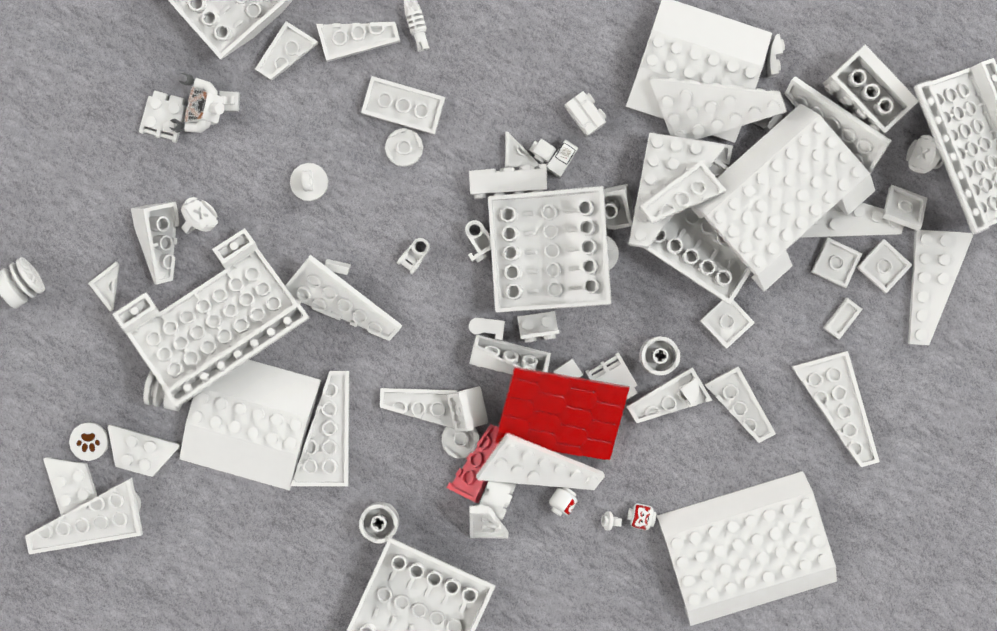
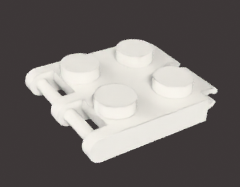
(160, 112)
(615, 373)

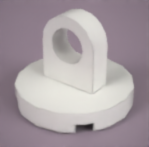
(924, 155)
(309, 182)
(198, 216)

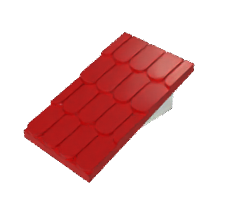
(563, 412)

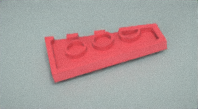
(466, 480)

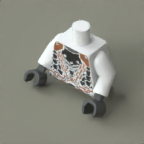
(202, 108)

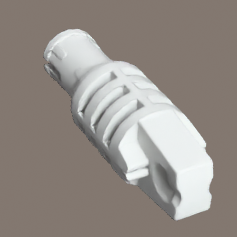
(416, 23)

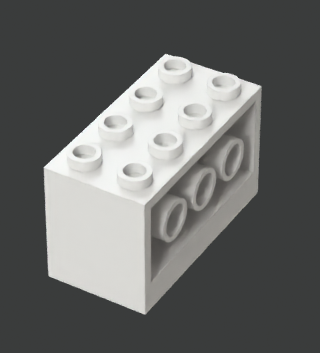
(870, 91)

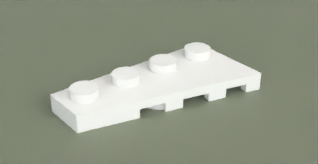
(741, 402)

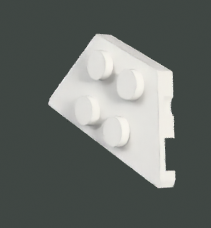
(140, 451)
(70, 483)

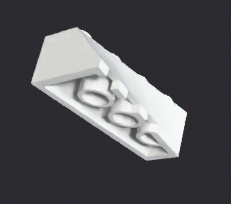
(507, 181)
(505, 356)

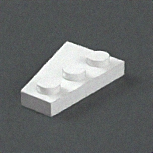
(284, 51)

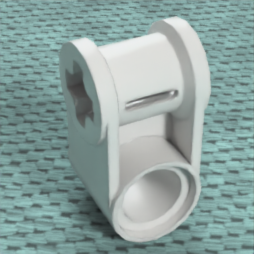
(413, 256)

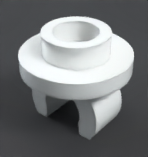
(609, 521)

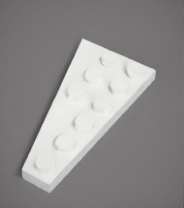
(859, 137)
(862, 221)
(326, 449)
(530, 464)

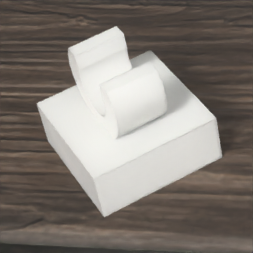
(230, 100)

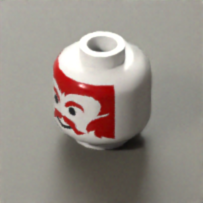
(563, 501)
(641, 516)

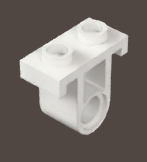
(481, 242)

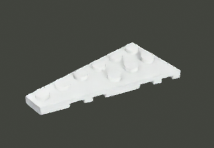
(934, 271)
(334, 297)
(837, 394)
(102, 519)

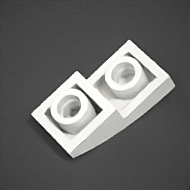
(775, 50)

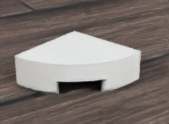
(691, 391)

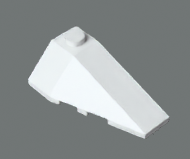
(618, 207)
(156, 233)

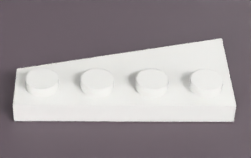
(350, 39)
(686, 191)
(667, 398)
(419, 403)

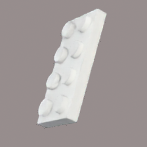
(403, 105)

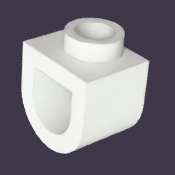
(542, 150)

